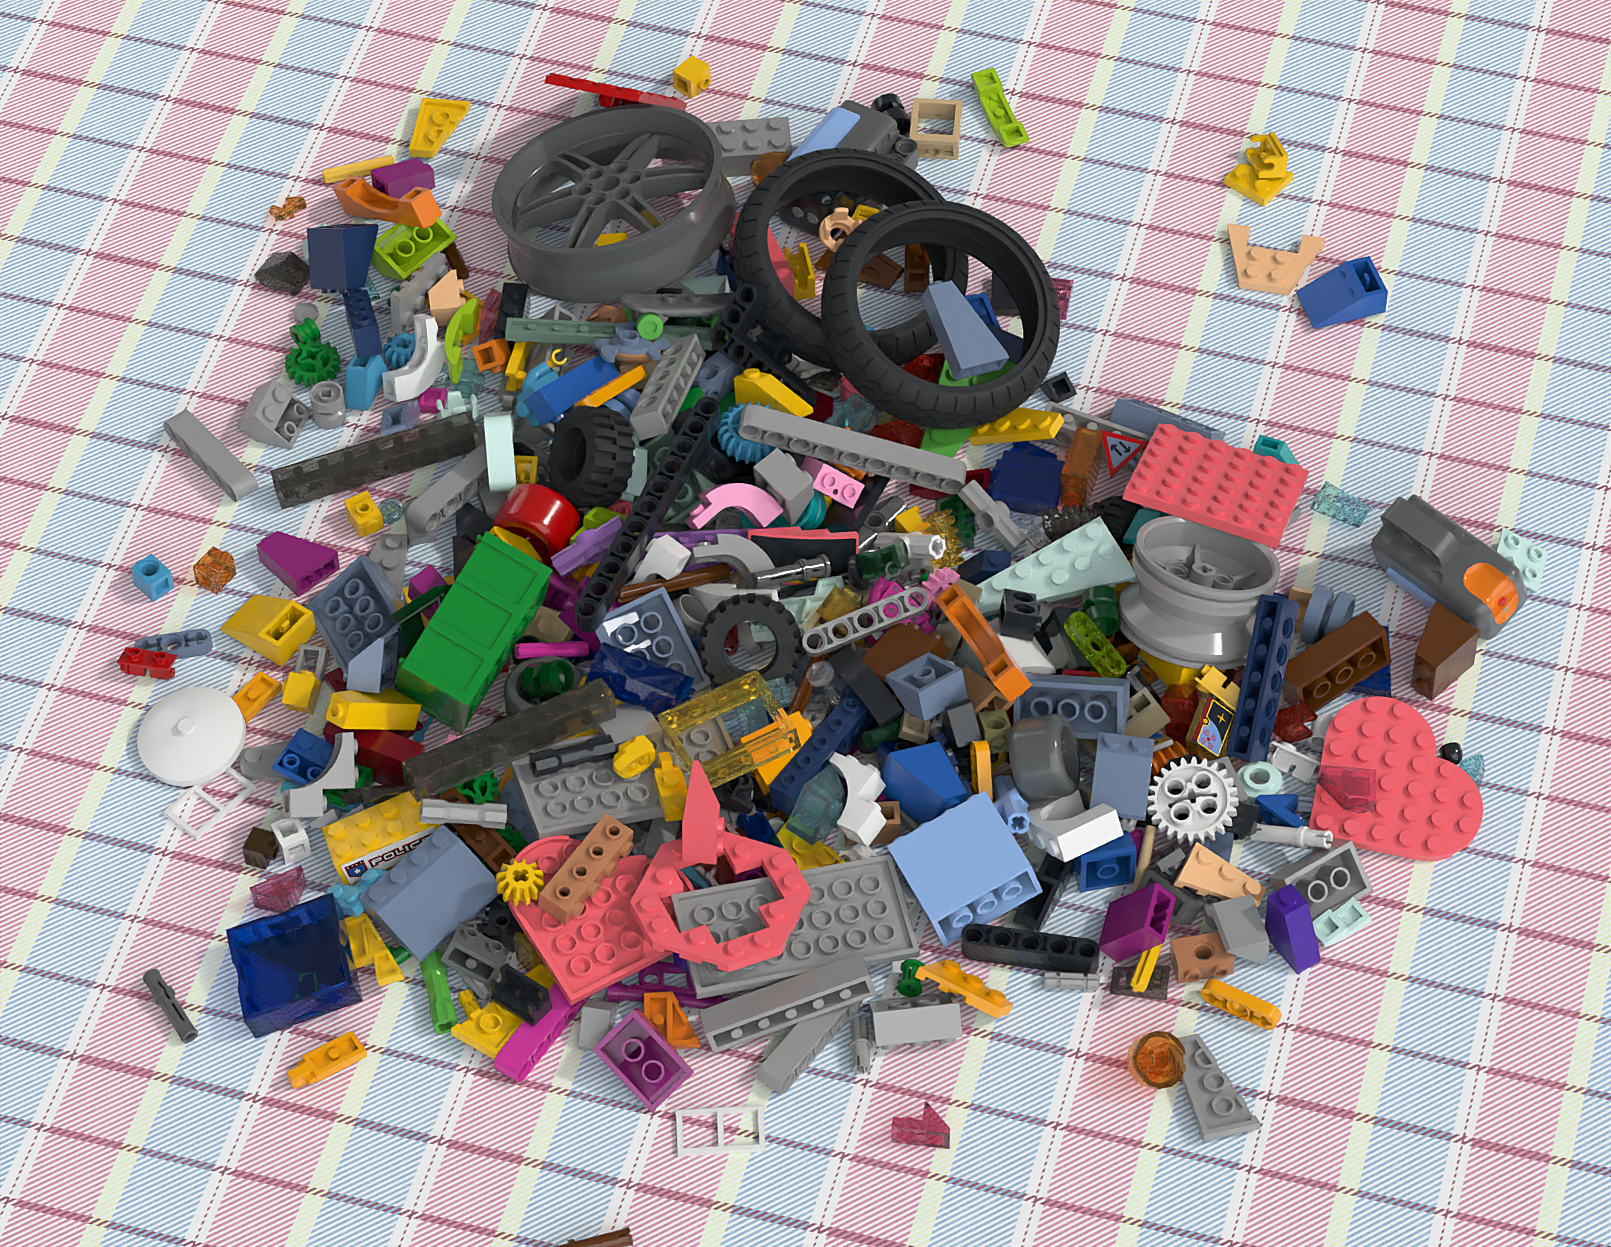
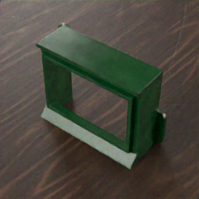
(409, 616)

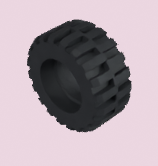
(591, 456)
(749, 608)

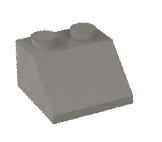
(785, 483)

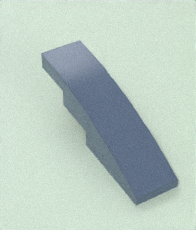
(400, 418)

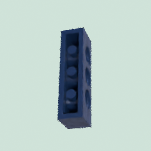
(362, 323)

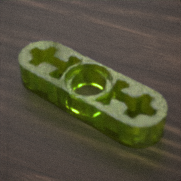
(1078, 635)

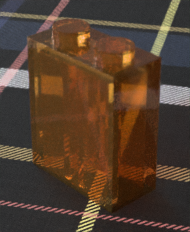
(1081, 467)

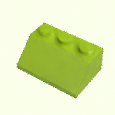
(407, 247)

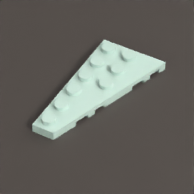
(1062, 568)

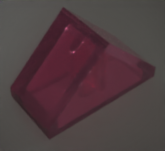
(279, 891)

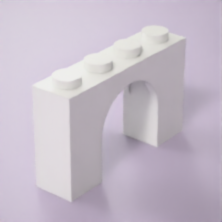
(1067, 829)

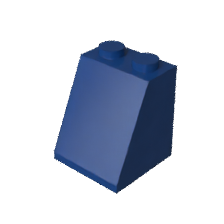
(922, 782)
(1107, 865)

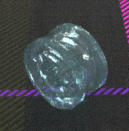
(390, 510)

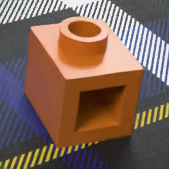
(492, 355)

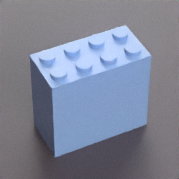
(964, 867)

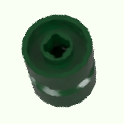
(1102, 608)
(548, 678)

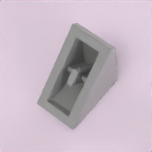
(596, 1022)

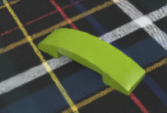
(996, 108)
(462, 322)

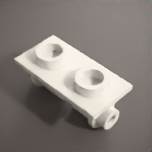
(1286, 756)

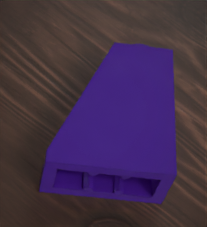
(1291, 928)

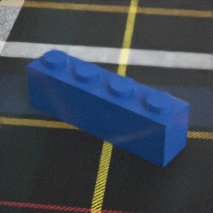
(558, 397)

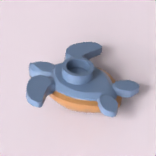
(629, 346)

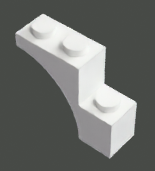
(861, 816)

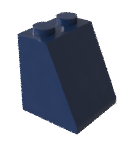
(340, 256)

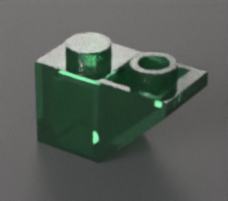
(875, 560)

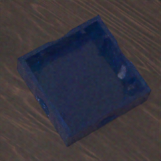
(294, 965)

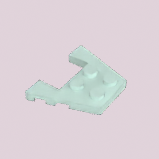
(802, 609)

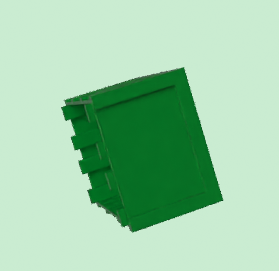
(473, 632)

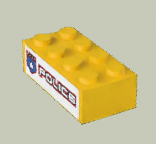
(376, 837)

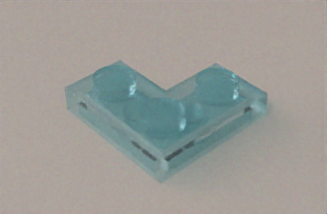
(753, 715)

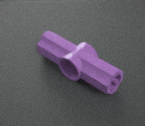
(588, 547)

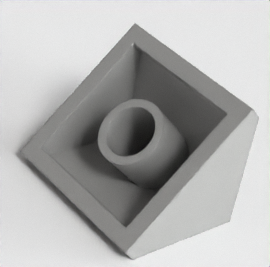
(1241, 928)

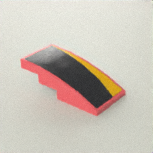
(789, 544)

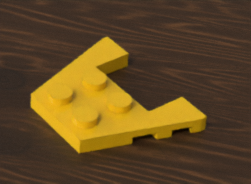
(370, 949)

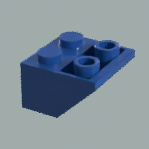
(303, 758)

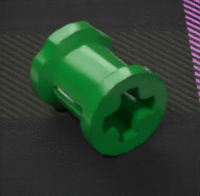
(908, 978)

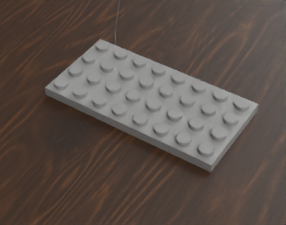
(583, 793)
(849, 912)

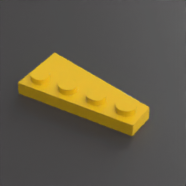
(1018, 426)

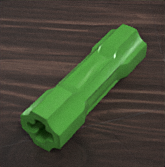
(437, 986)

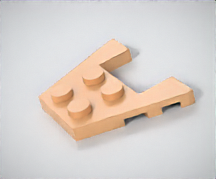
(1268, 268)

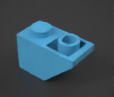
(363, 381)

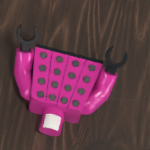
(885, 588)

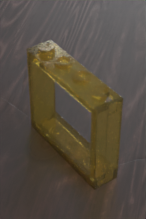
(718, 701)

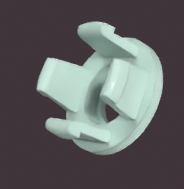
(455, 406)
(1262, 771)

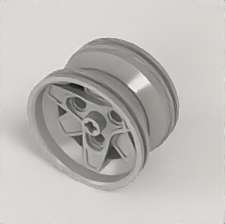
(1195, 593)

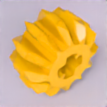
(519, 882)

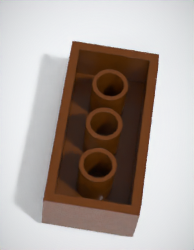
(1336, 662)

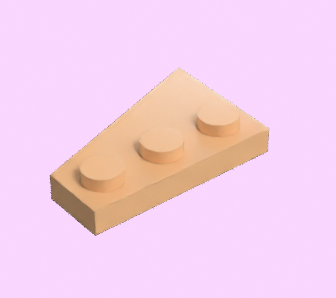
(1216, 877)

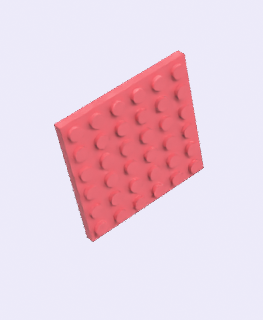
(1216, 485)

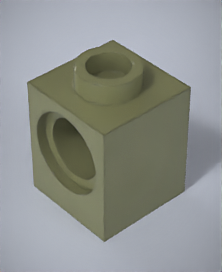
(995, 730)

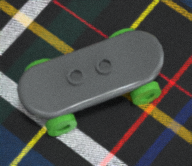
(646, 307)

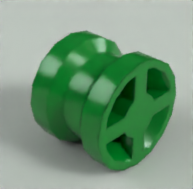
(305, 331)

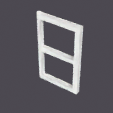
(223, 811)
(720, 1149)

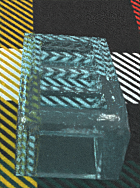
(1330, 492)

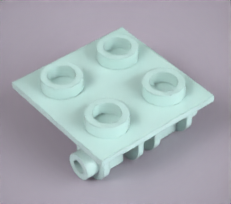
(1525, 556)

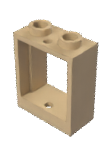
(946, 145)

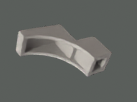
(338, 775)

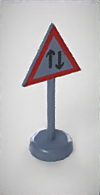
(1121, 451)

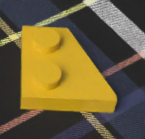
(1260, 190)

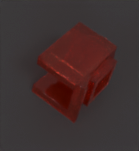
(1290, 721)

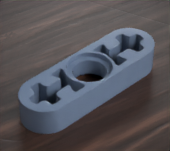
(190, 636)

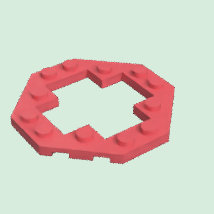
(697, 943)

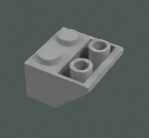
(274, 416)

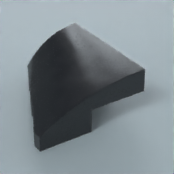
(736, 793)

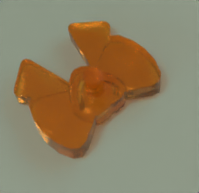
(292, 205)

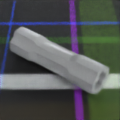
(441, 811)

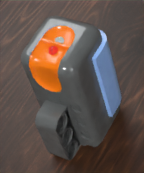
(1449, 565)

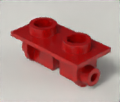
(135, 661)

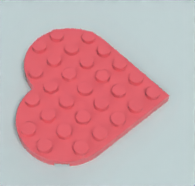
(1422, 801)
(604, 939)

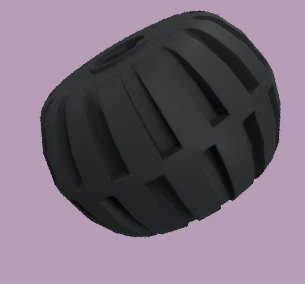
(1118, 516)

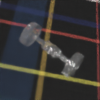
(821, 674)

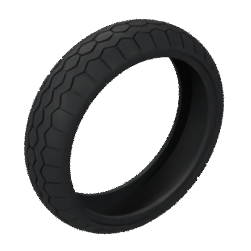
(844, 171)
(988, 242)

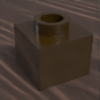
(260, 848)

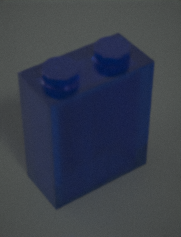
(1027, 483)

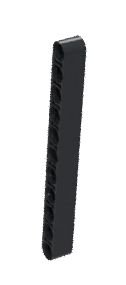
(656, 501)

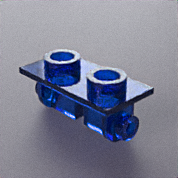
(759, 829)

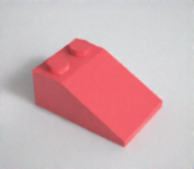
(701, 821)

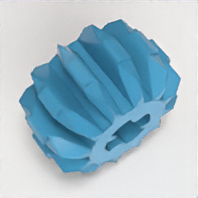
(399, 350)

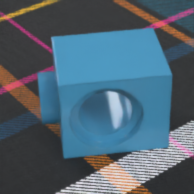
(152, 577)

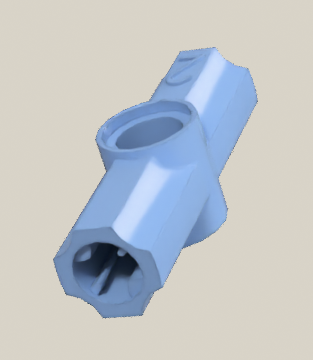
(1011, 804)

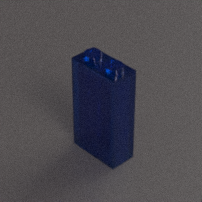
(640, 680)

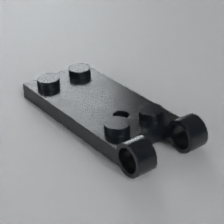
(845, 519)

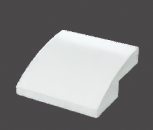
(1028, 655)

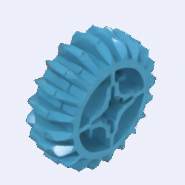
(734, 443)

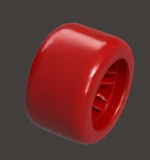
(539, 517)

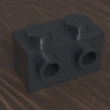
(501, 923)

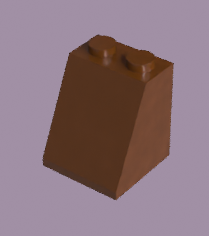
(900, 646)
(1443, 652)

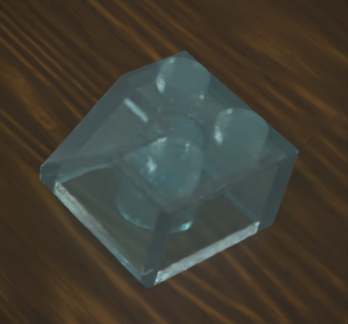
(818, 807)

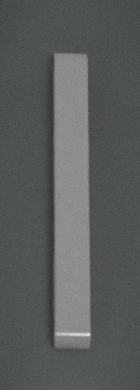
(852, 449)

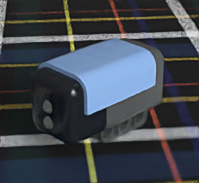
(846, 127)

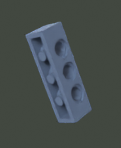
(716, 376)

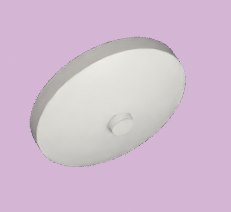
(191, 736)

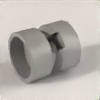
(328, 405)

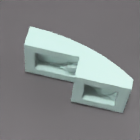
(1340, 924)

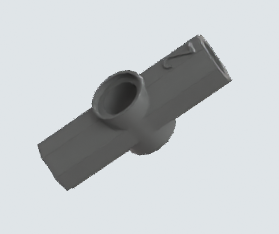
(880, 521)

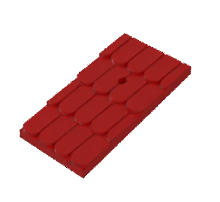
(613, 95)

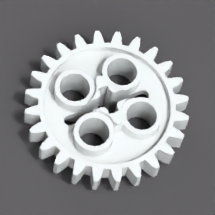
(1198, 823)

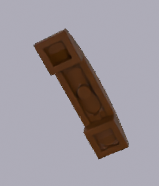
(916, 268)
(483, 840)

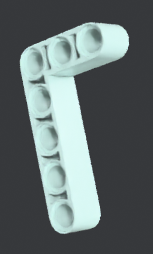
(500, 452)

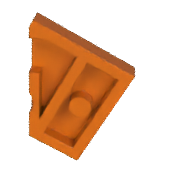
(670, 1020)

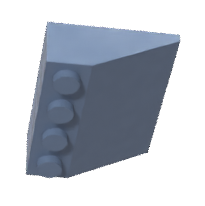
(356, 610)
(656, 633)
(430, 893)

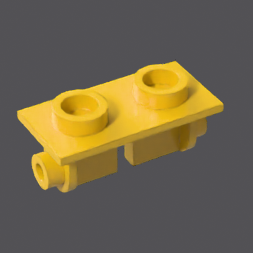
(1212, 683)

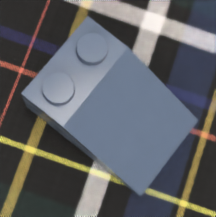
(1122, 774)

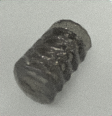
(1062, 524)

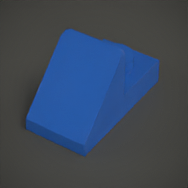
(1279, 810)

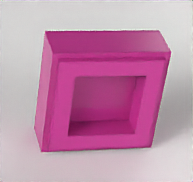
(429, 397)

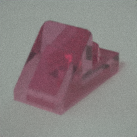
(927, 1132)

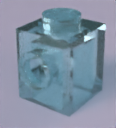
(470, 380)

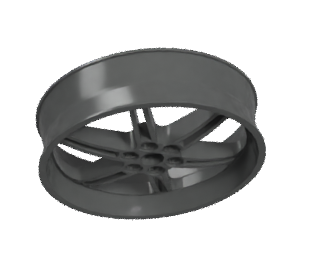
(608, 162)

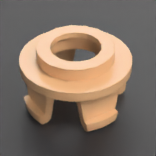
(840, 220)

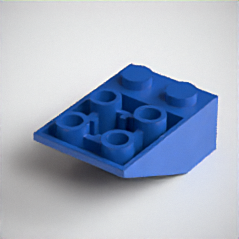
(1344, 294)

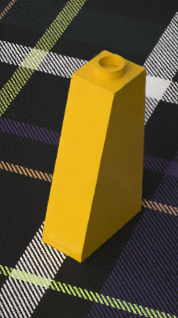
(373, 710)

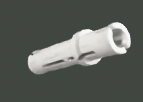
(1299, 836)

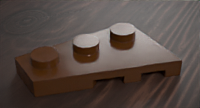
(878, 272)

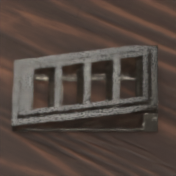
(1153, 991)

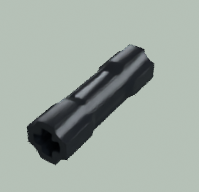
(552, 760)

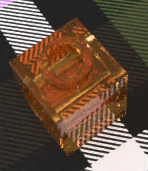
(214, 570)

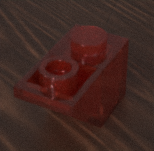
(1180, 705)

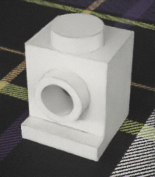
(291, 839)

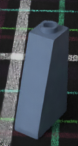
(961, 332)

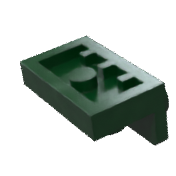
(963, 515)

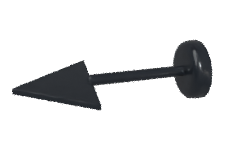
(854, 574)

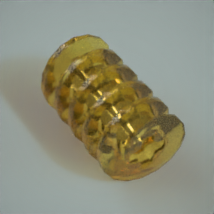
(941, 525)

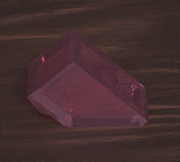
(1349, 787)

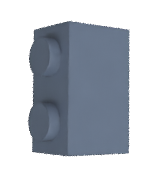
(927, 685)

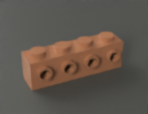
(586, 869)

